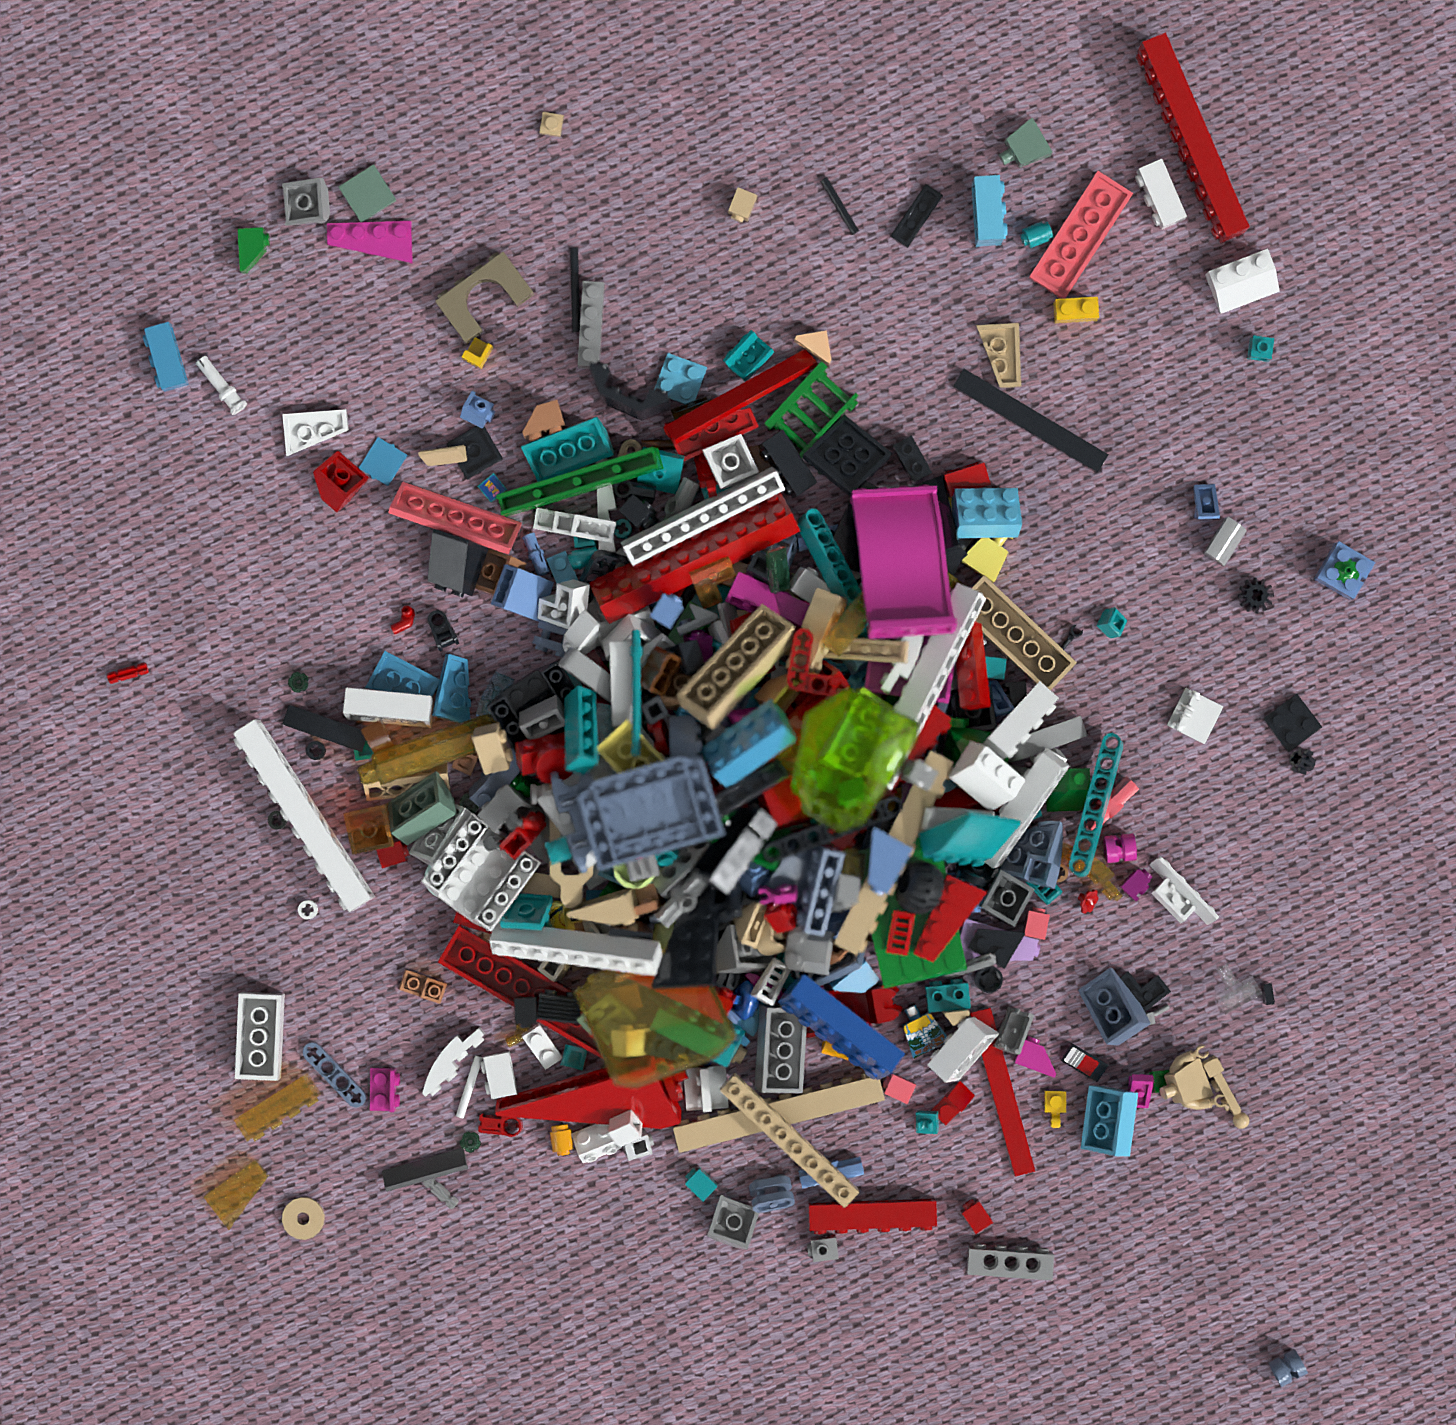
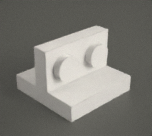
(703, 1088)

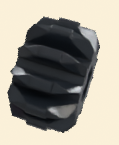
(1248, 592)

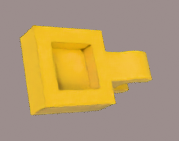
(1055, 1103)

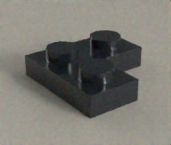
(1147, 994)

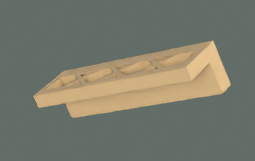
(405, 782)

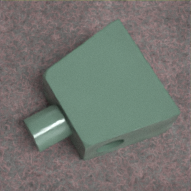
(1026, 145)

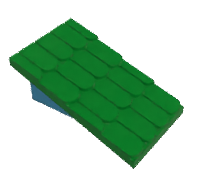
(902, 969)

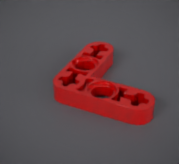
(807, 677)

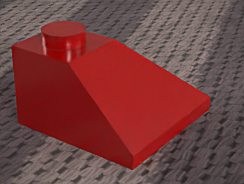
(338, 480)

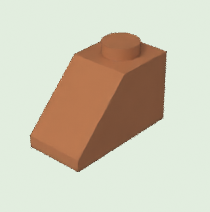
(779, 691)

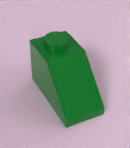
(252, 247)

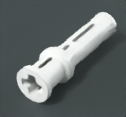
(226, 392)

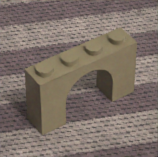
(497, 270)

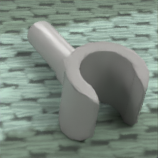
(1150, 1015)

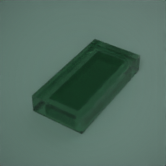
(778, 569)

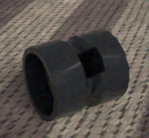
(988, 979)

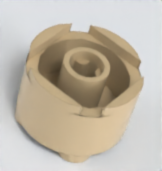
(770, 942)

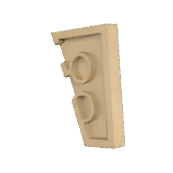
(1003, 350)

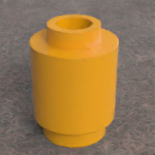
(561, 1139)

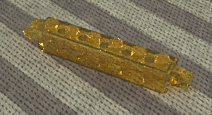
(423, 752)

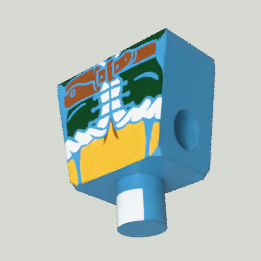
(922, 1032)

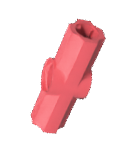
(1120, 794)

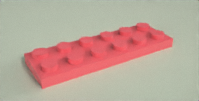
(1081, 235)
(455, 517)

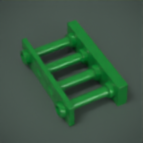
(804, 390)

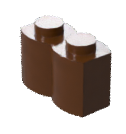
(658, 670)

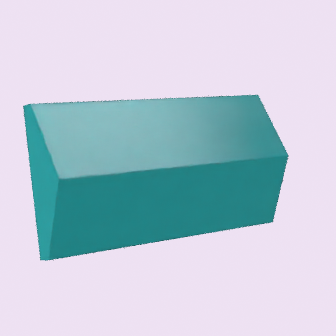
(568, 449)

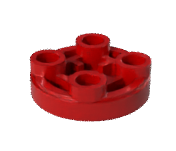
(662, 736)
(551, 760)

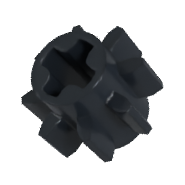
(1302, 761)

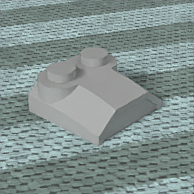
(306, 202)
(809, 951)
(733, 1223)

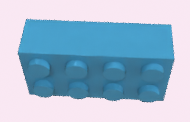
(749, 743)

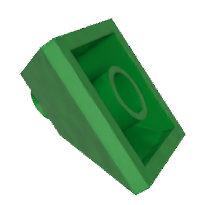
(1070, 791)

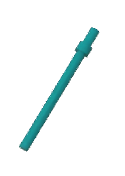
(636, 652)

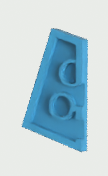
(401, 677)
(452, 693)

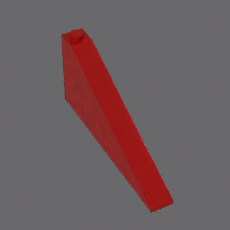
(593, 1100)

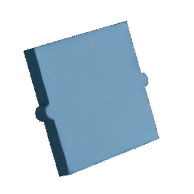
(383, 461)

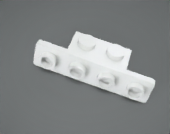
(1178, 895)

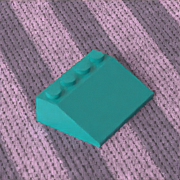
(967, 838)

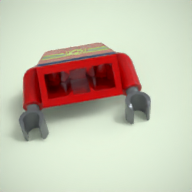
(521, 837)

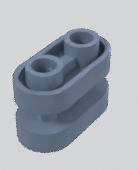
(543, 643)
(771, 1193)

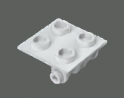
(1195, 715)

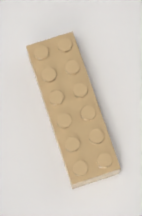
(1020, 637)
(737, 666)

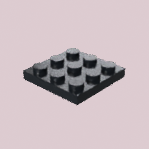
(847, 455)

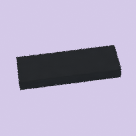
(916, 216)

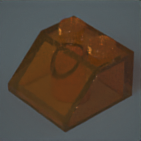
(368, 828)

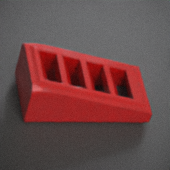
(904, 915)

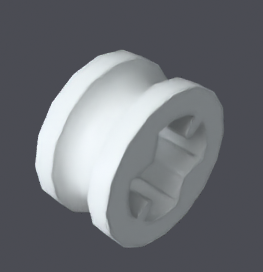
(312, 914)

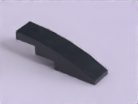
(324, 728)

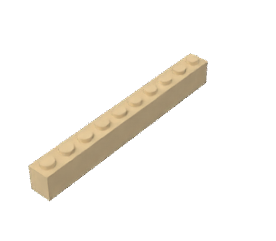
(905, 829)
(793, 1108)

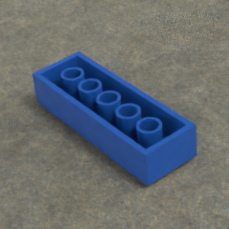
(840, 1028)

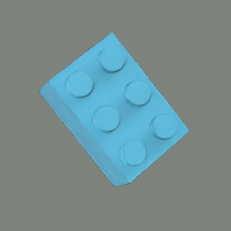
(988, 210)
(986, 512)
(1109, 1120)

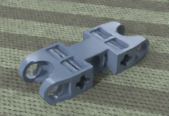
(562, 793)

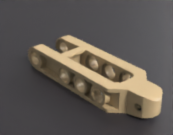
(569, 885)

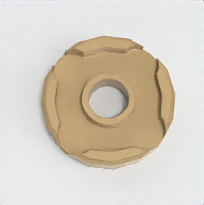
(294, 1227)

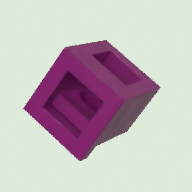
(1136, 883)

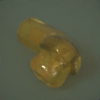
(517, 1037)

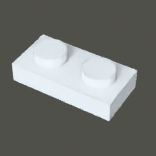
(542, 1046)

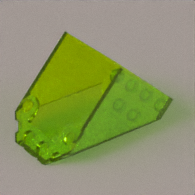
(849, 757)

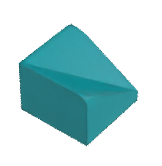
(1112, 623)

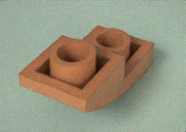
(422, 986)

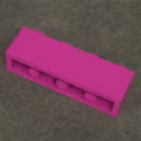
(750, 594)

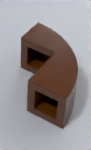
(378, 736)

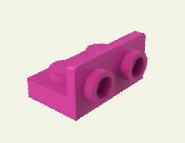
(383, 1089)

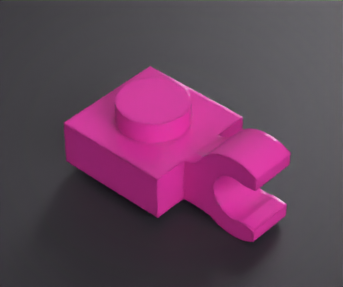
(781, 894)

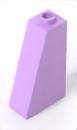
(1025, 951)

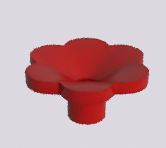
(1088, 900)

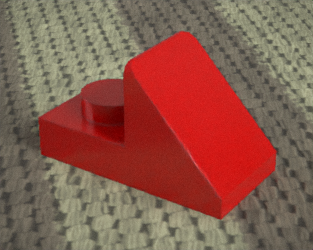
(953, 1102)

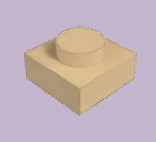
(551, 124)

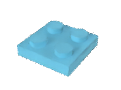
(681, 378)

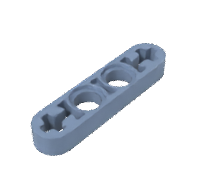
(332, 1076)

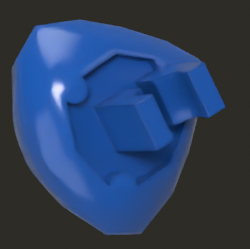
(745, 1004)

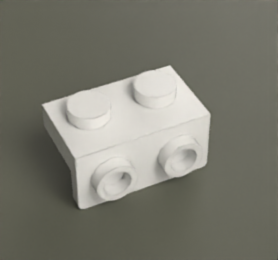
(594, 1143)

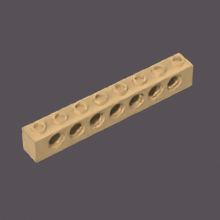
(789, 1139)

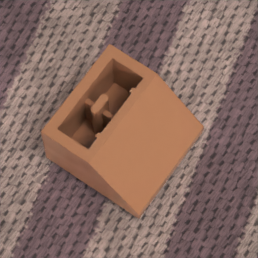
(544, 420)

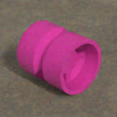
(1120, 848)

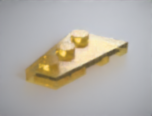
(234, 1193)

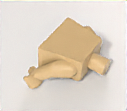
(1189, 1083)

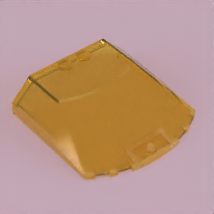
(650, 1030)

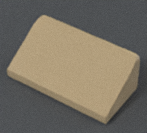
(444, 455)
(956, 1016)

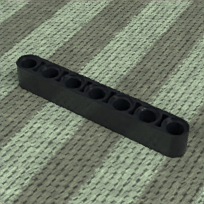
(822, 835)

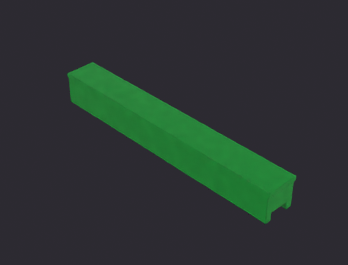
(580, 481)

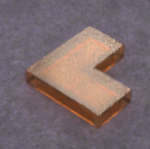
(706, 580)

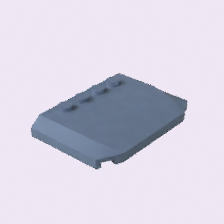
(649, 811)

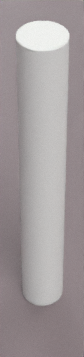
(469, 1087)

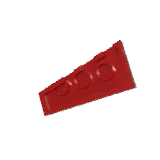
(945, 920)

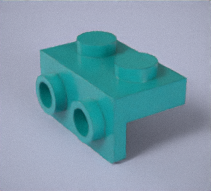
(748, 356)

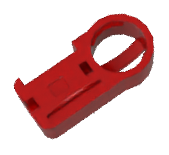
(496, 1125)

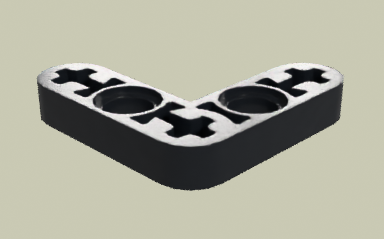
(601, 568)

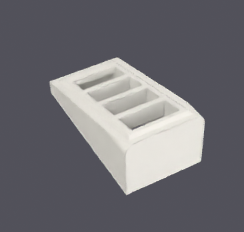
(777, 985)

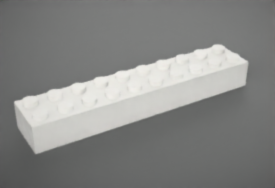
(303, 814)

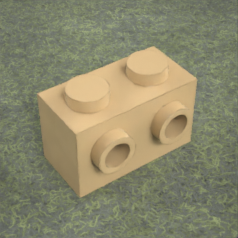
(492, 748)

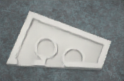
(310, 428)

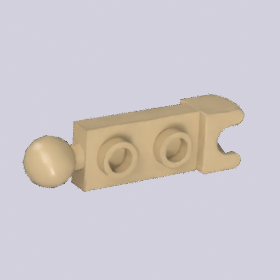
(1213, 1069)

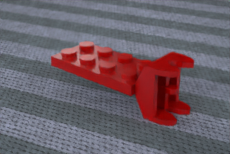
(871, 1006)

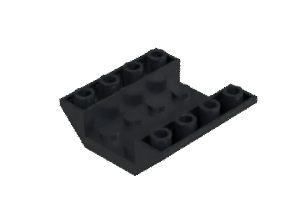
(654, 403)
(525, 693)

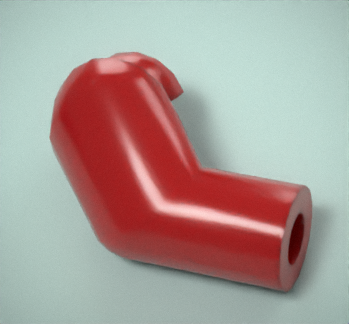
(406, 620)

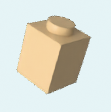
(742, 205)

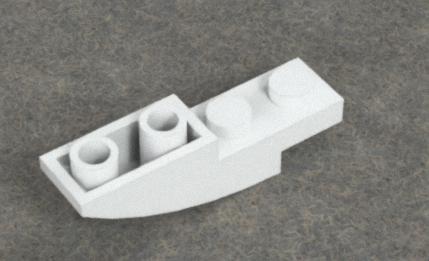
(903, 669)
(444, 1066)

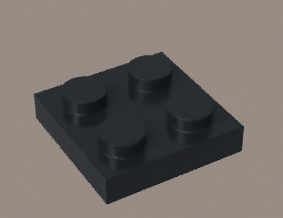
(1292, 722)

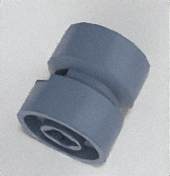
(1288, 1368)

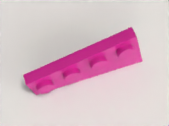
(381, 239)

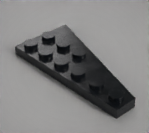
(691, 949)

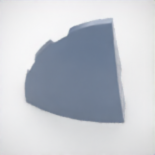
(1037, 855)

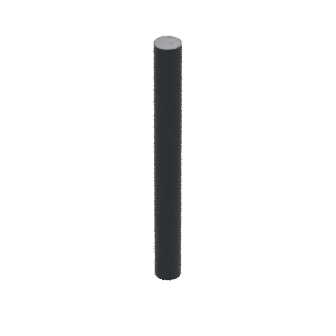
(575, 298)

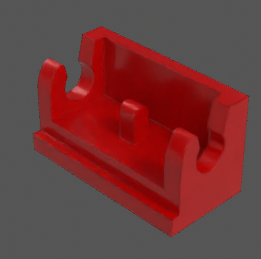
(966, 477)

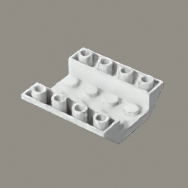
(477, 880)

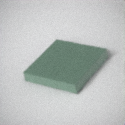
(367, 193)

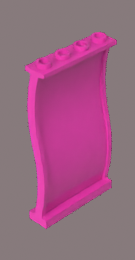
(902, 562)

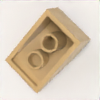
(609, 908)

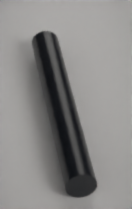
(839, 206)

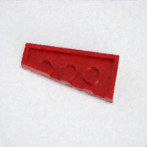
(726, 428)

